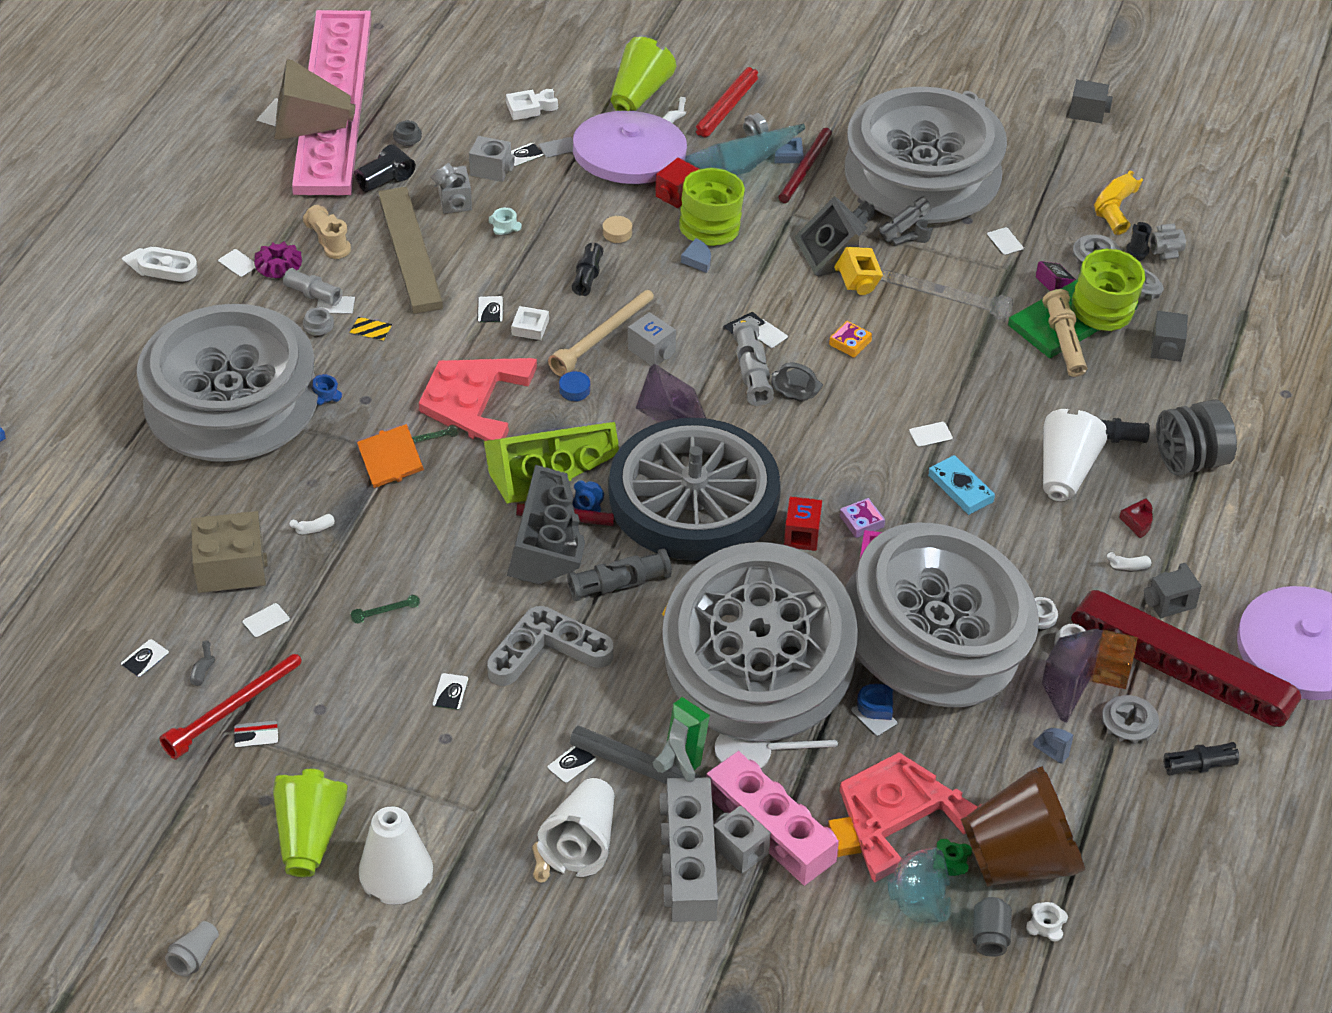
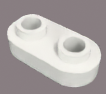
(167, 264)

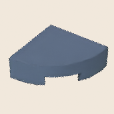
(790, 152)
(697, 256)
(1055, 743)

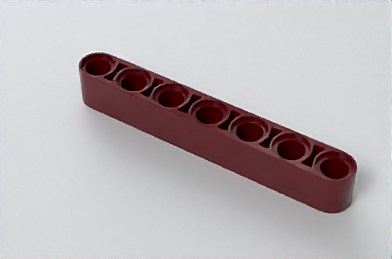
(1192, 659)

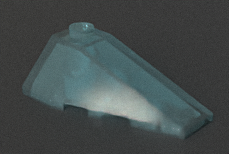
(743, 154)

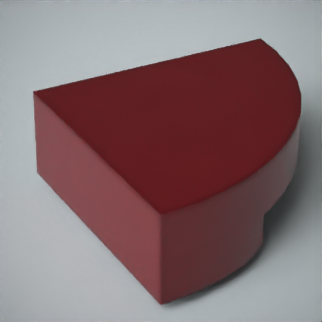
(1138, 517)

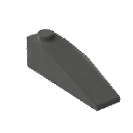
(548, 532)

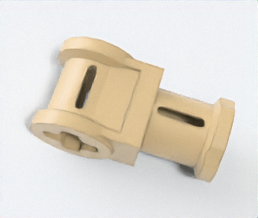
(330, 231)

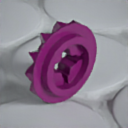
(277, 267)

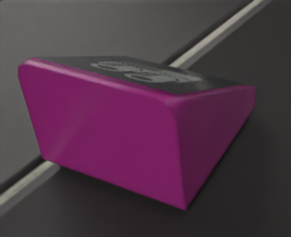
(1053, 275)

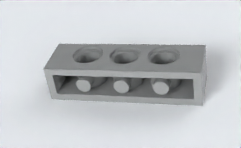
(698, 897)

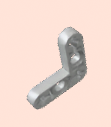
(541, 635)

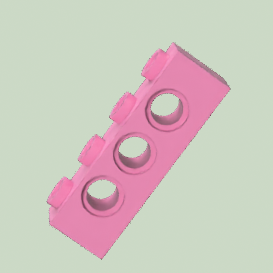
(744, 784)

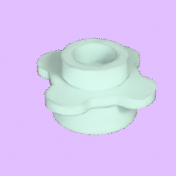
(504, 221)

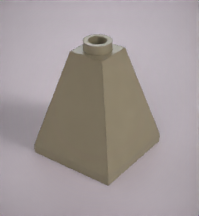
(309, 104)

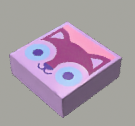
(862, 517)

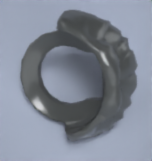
(797, 383)

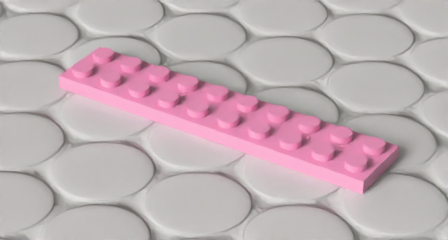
(339, 56)

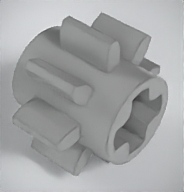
(1167, 241)

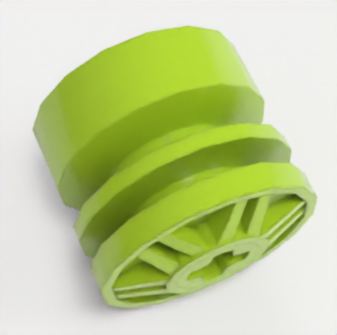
(711, 206)
(1108, 289)

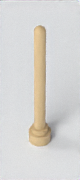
(564, 360)

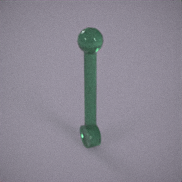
(451, 431)
(359, 615)

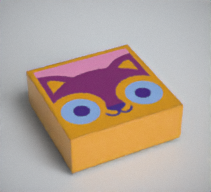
(850, 339)

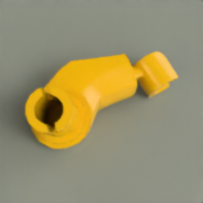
(1110, 199)

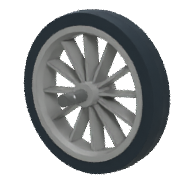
(693, 487)

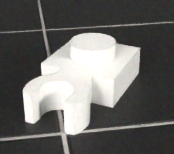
(527, 104)

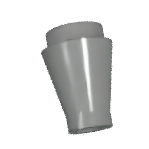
(189, 951)

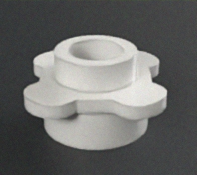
(1047, 912)

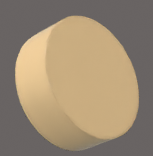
(617, 229)

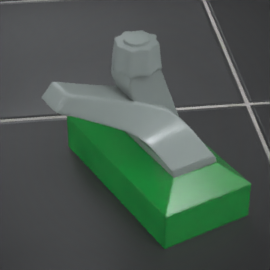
(684, 739)

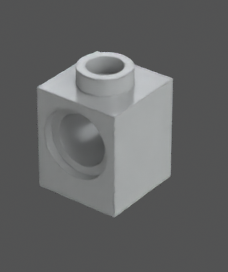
(491, 158)
(458, 194)
(742, 851)

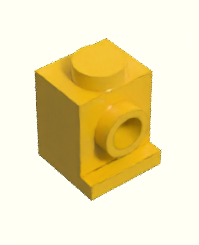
(862, 274)

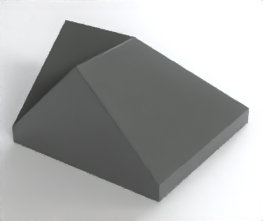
(828, 235)

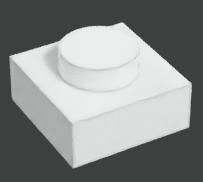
(530, 323)

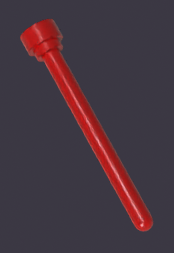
(177, 741)

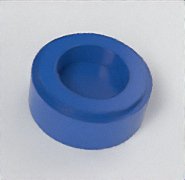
(574, 386)

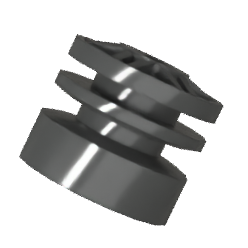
(1196, 437)

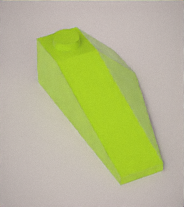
(564, 450)

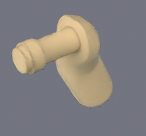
(542, 869)

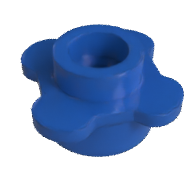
(326, 389)
(592, 492)

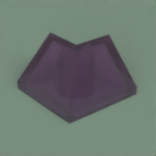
(668, 397)
(1070, 670)

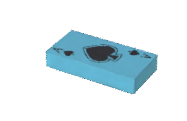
(961, 484)

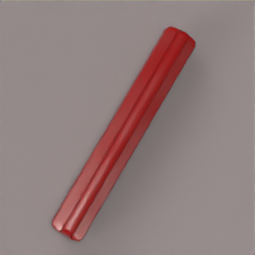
(726, 102)

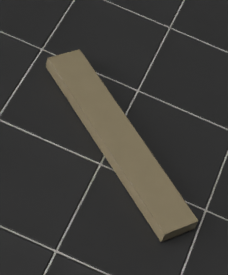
(410, 250)

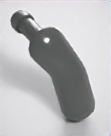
(200, 667)

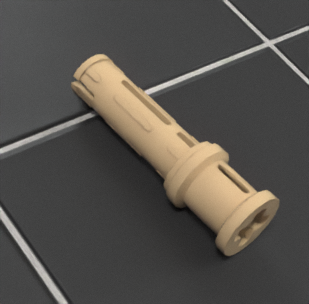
(1062, 321)

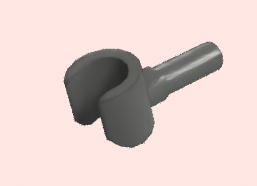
(920, 234)

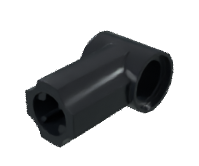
(390, 164)

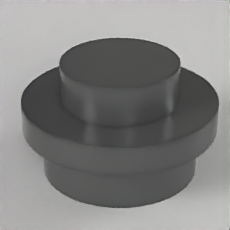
(407, 133)

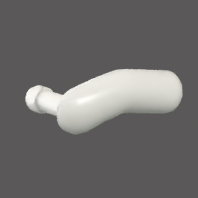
(671, 116)
(314, 526)
(1129, 564)

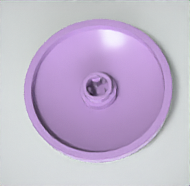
(627, 146)
(1291, 638)

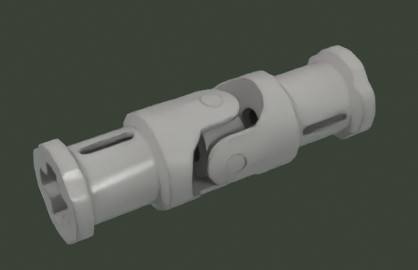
(753, 363)

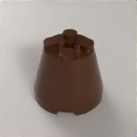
(1023, 833)

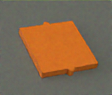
(390, 456)

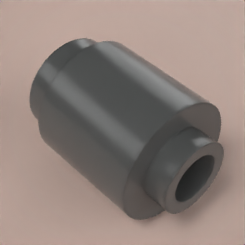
(992, 926)

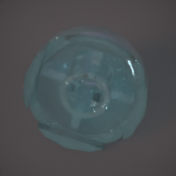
(921, 885)

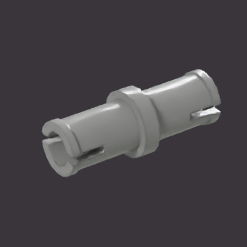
(312, 287)

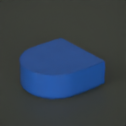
(876, 701)

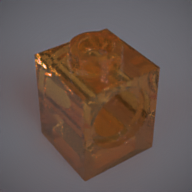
(1114, 659)

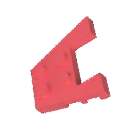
(463, 387)
(891, 798)

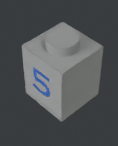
(652, 339)

